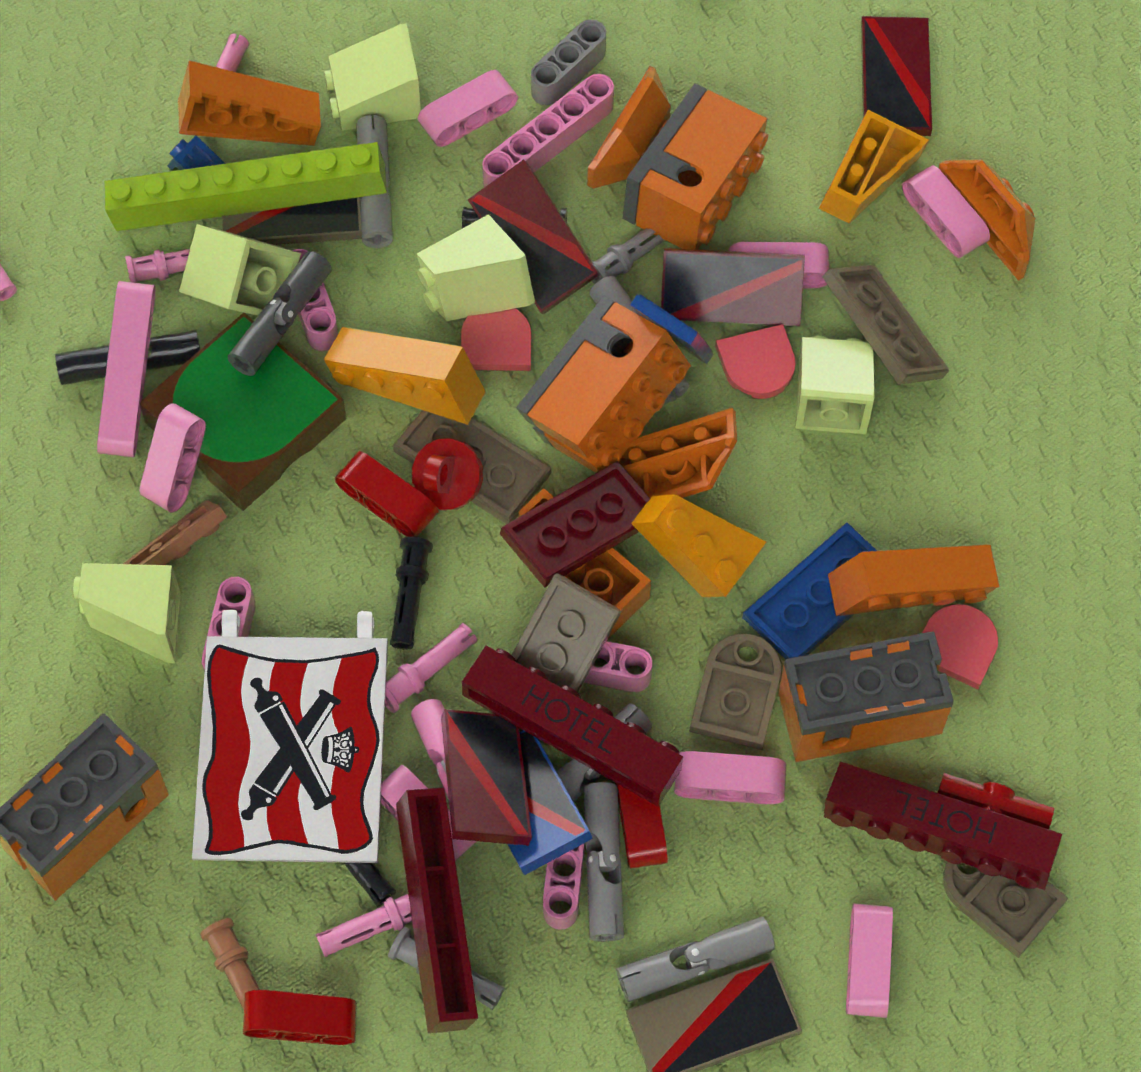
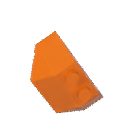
(632, 132)
(1005, 215)
(682, 457)

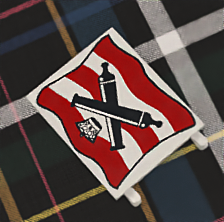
(291, 747)

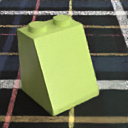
(375, 79)
(235, 270)
(475, 272)
(835, 385)
(132, 605)

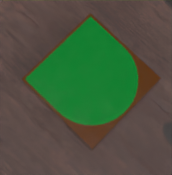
(251, 421)

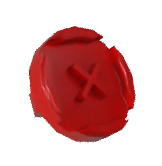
(448, 473)

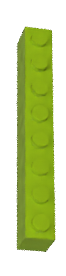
(245, 186)

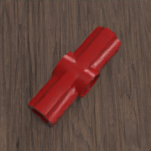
(997, 799)

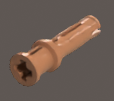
(230, 957)

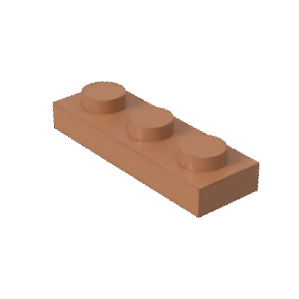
(178, 538)

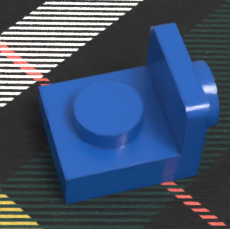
(193, 155)

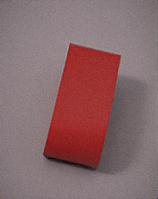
(386, 495)
(641, 830)
(299, 1017)

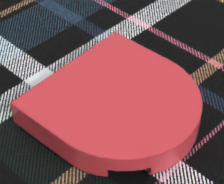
(498, 341)
(758, 361)
(964, 641)

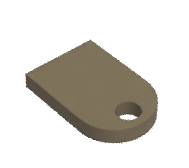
(737, 694)
(1002, 906)

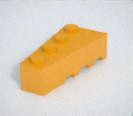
(407, 371)

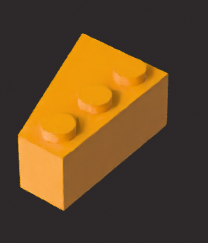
(871, 164)
(697, 543)

